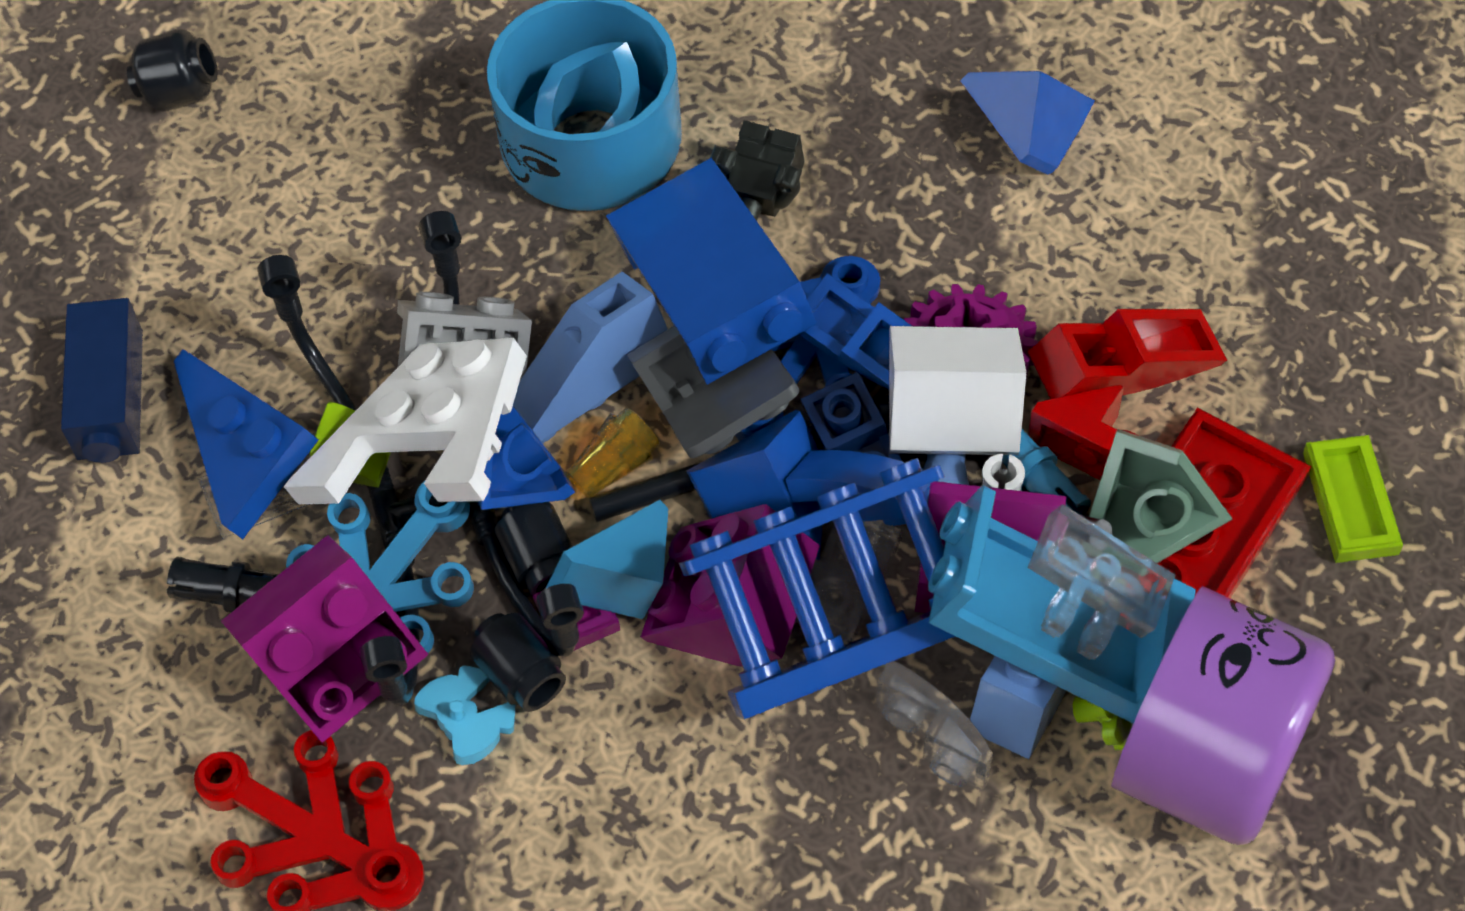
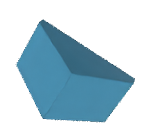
(620, 565)

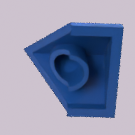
(1031, 113)
(523, 468)
(756, 472)

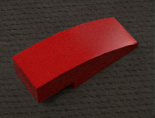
(1127, 349)

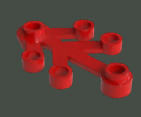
(314, 835)

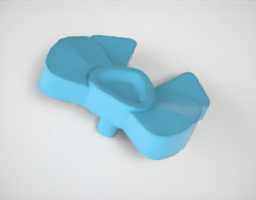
(449, 703)

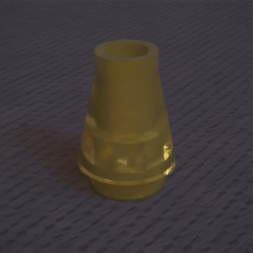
(613, 452)

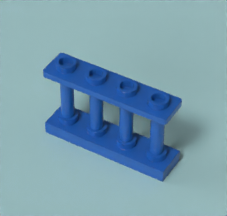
(826, 656)

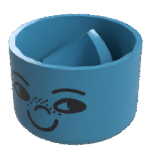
(577, 60)

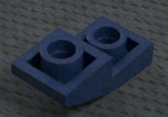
(848, 418)

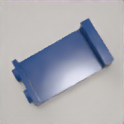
(712, 269)

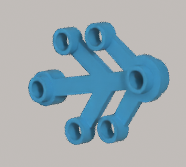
(401, 553)

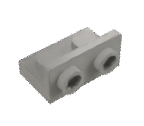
(438, 320)

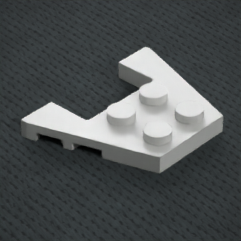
(434, 401)

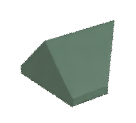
(1155, 497)

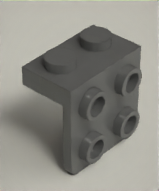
(710, 414)

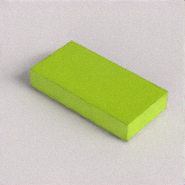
(1352, 499)

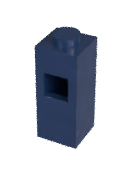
(102, 380)

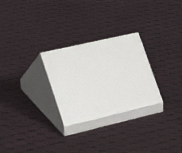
(955, 390)

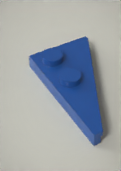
(242, 442)

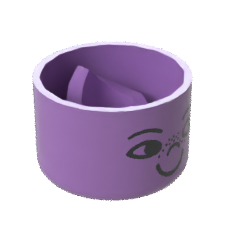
(1224, 717)

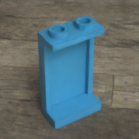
(1000, 604)

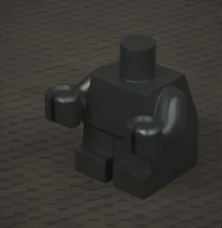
(763, 167)

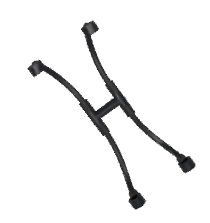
(384, 655)

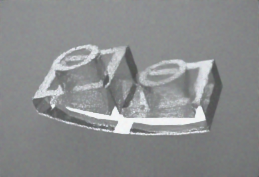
(836, 581)
(951, 740)

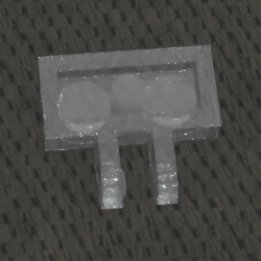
(1101, 573)

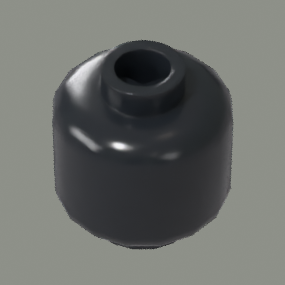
(172, 70)

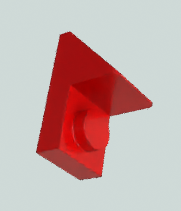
(1079, 427)

